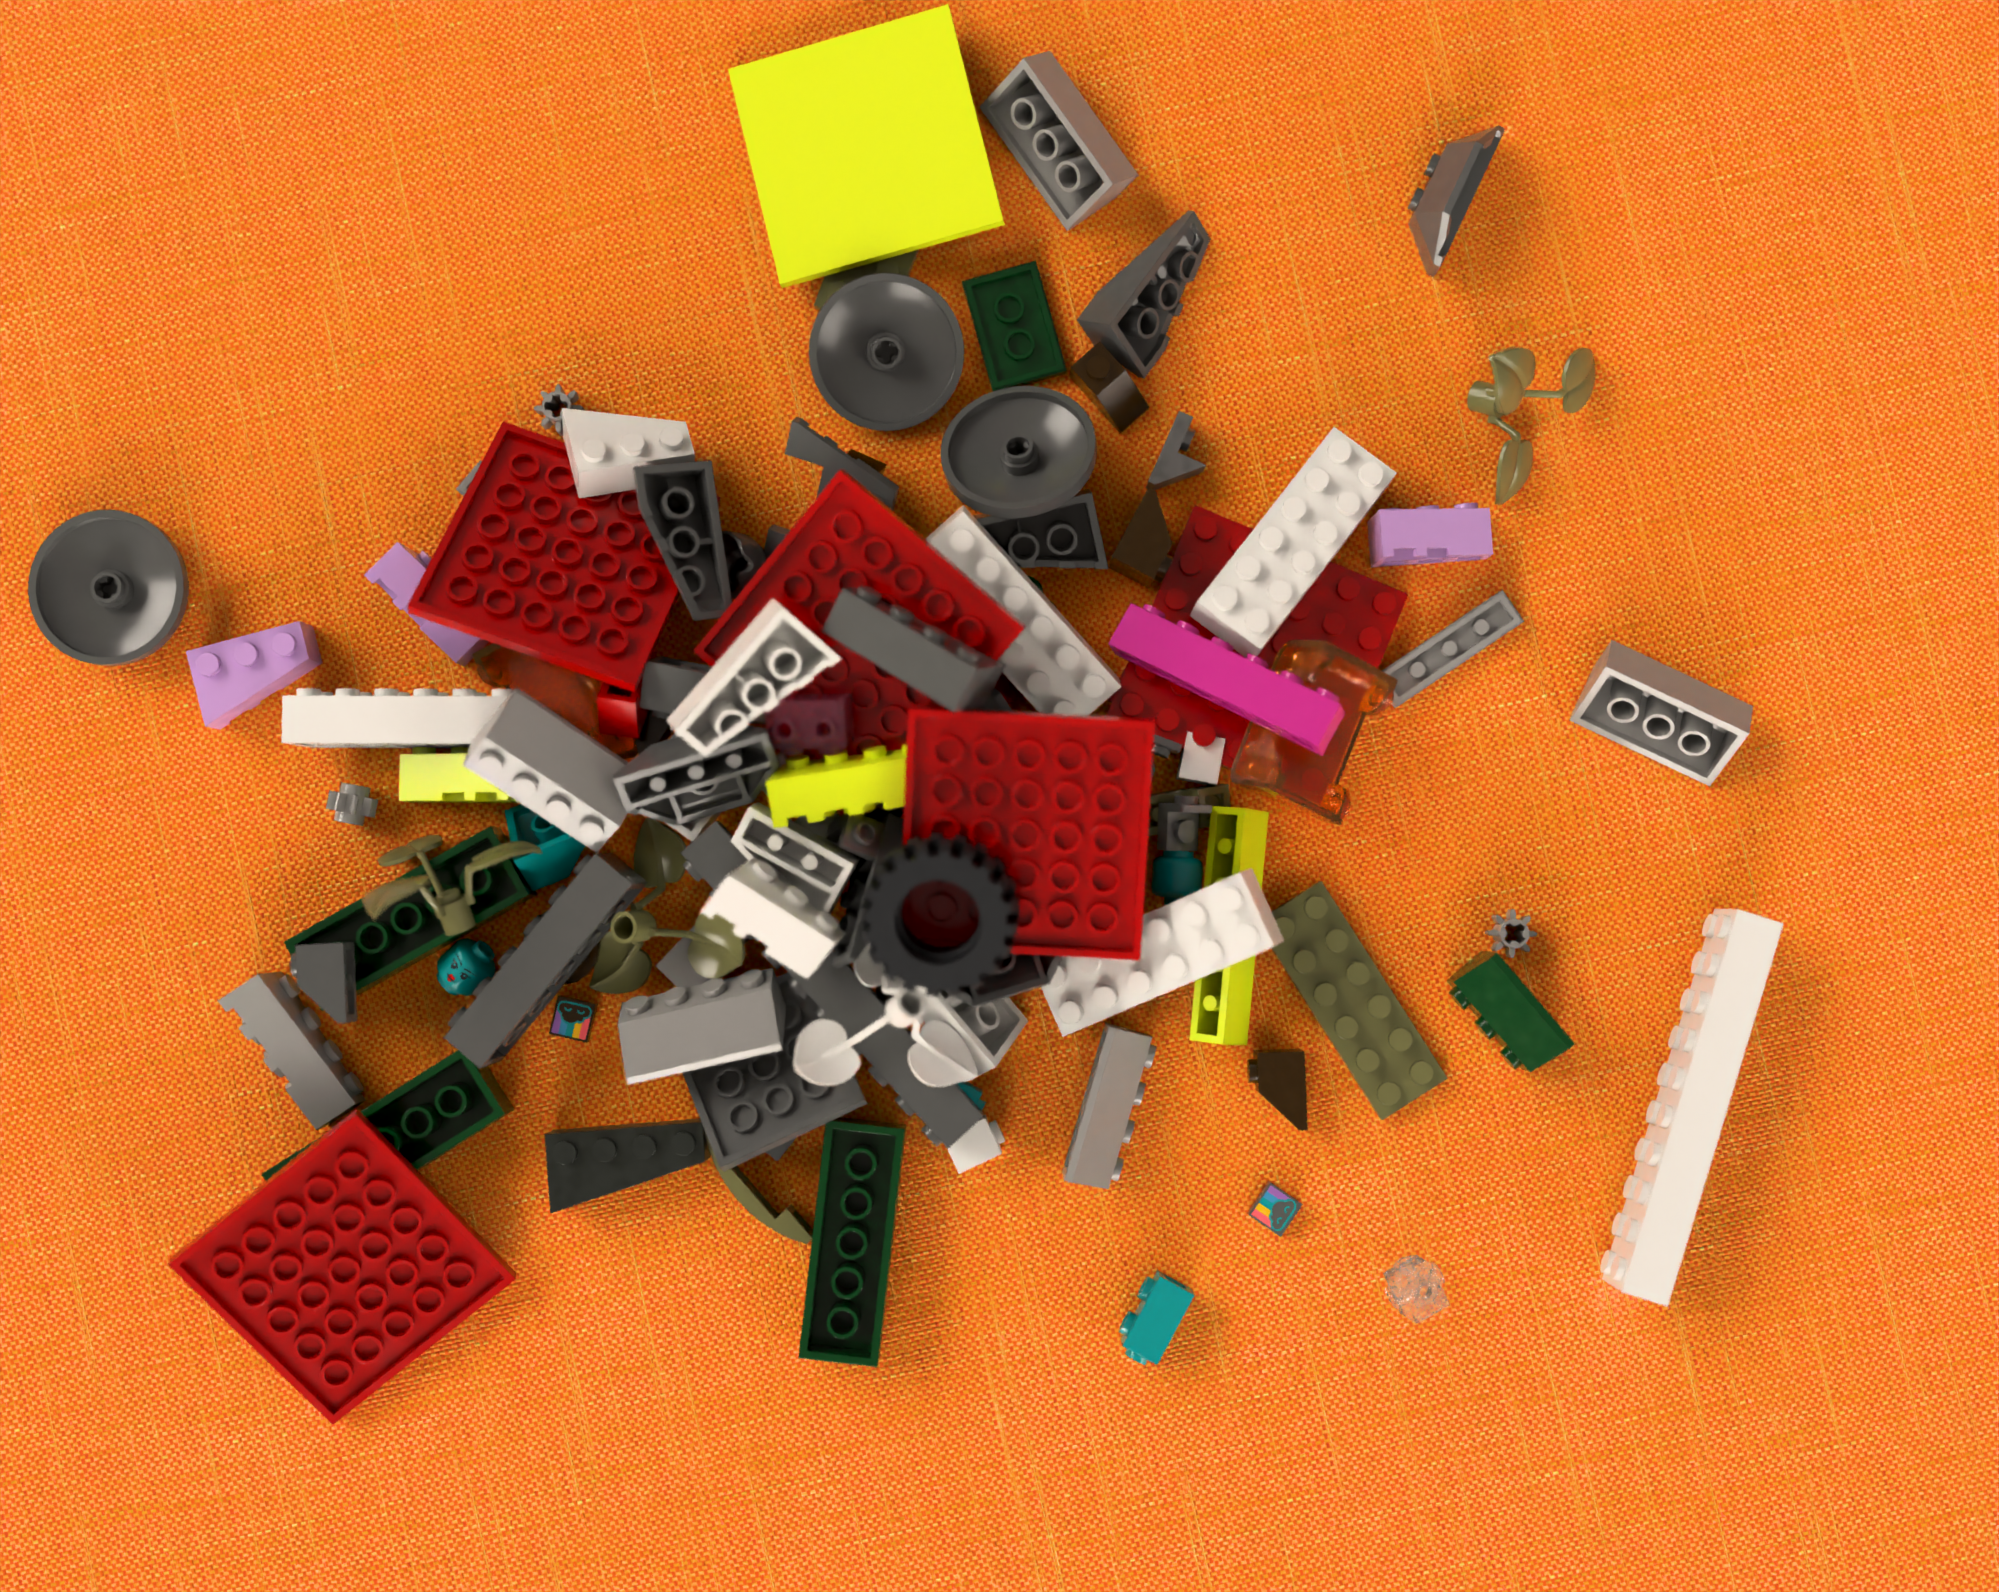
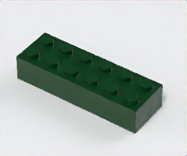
(409, 926)
(434, 1111)
(852, 1241)

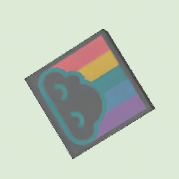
(1274, 1208)

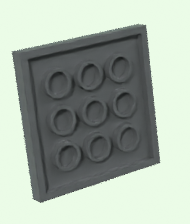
(762, 1099)

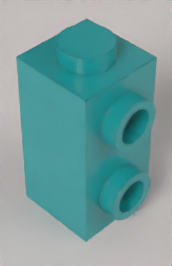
(1155, 1319)

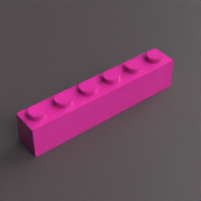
(1227, 678)

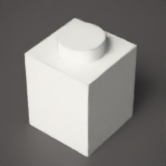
(1200, 763)
(977, 1145)

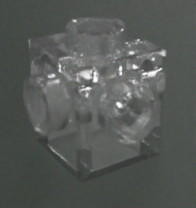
(1416, 1288)

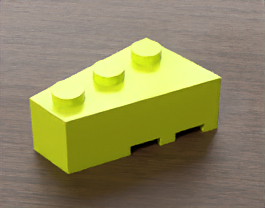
(444, 779)

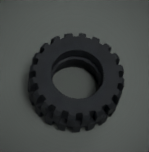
(931, 965)

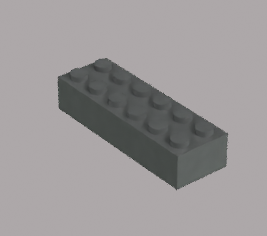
(545, 958)

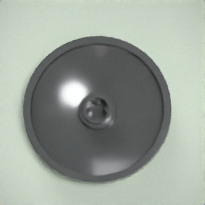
(886, 351)
(1018, 451)
(108, 588)

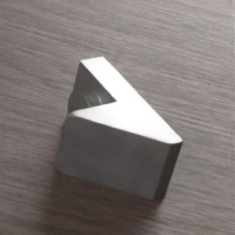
(1171, 465)

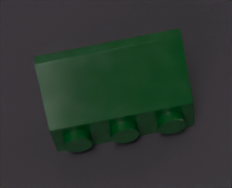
(1508, 1012)

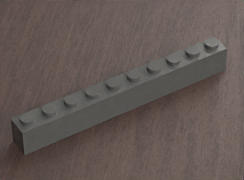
(854, 1006)

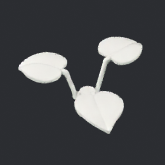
(935, 1059)

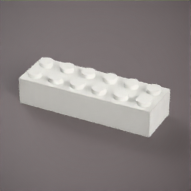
(1292, 544)
(1049, 657)
(386, 718)
(1177, 947)

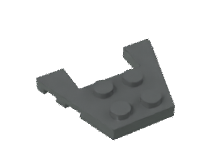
(823, 451)

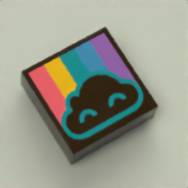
(573, 1018)

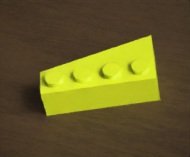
(837, 783)

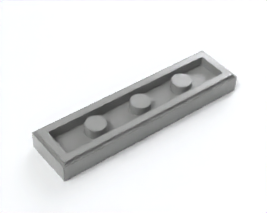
(1452, 646)

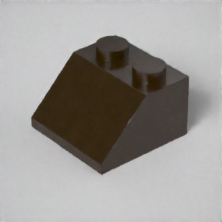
(1145, 544)

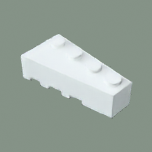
(751, 678)

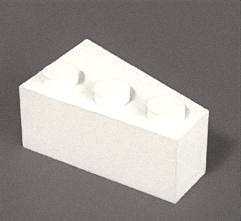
(609, 445)

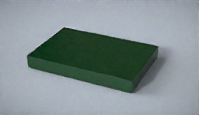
(1014, 326)

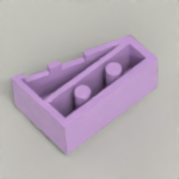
(1429, 535)
(399, 576)
(249, 668)

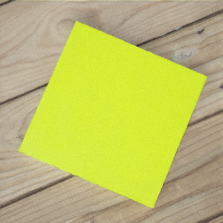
(865, 146)

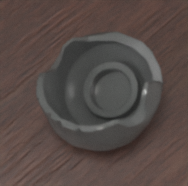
(743, 559)

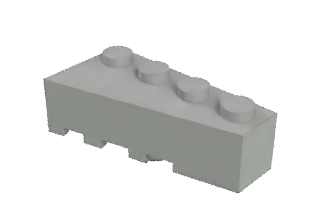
(295, 1047)

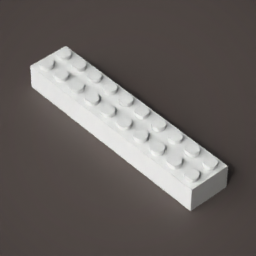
(1690, 1104)

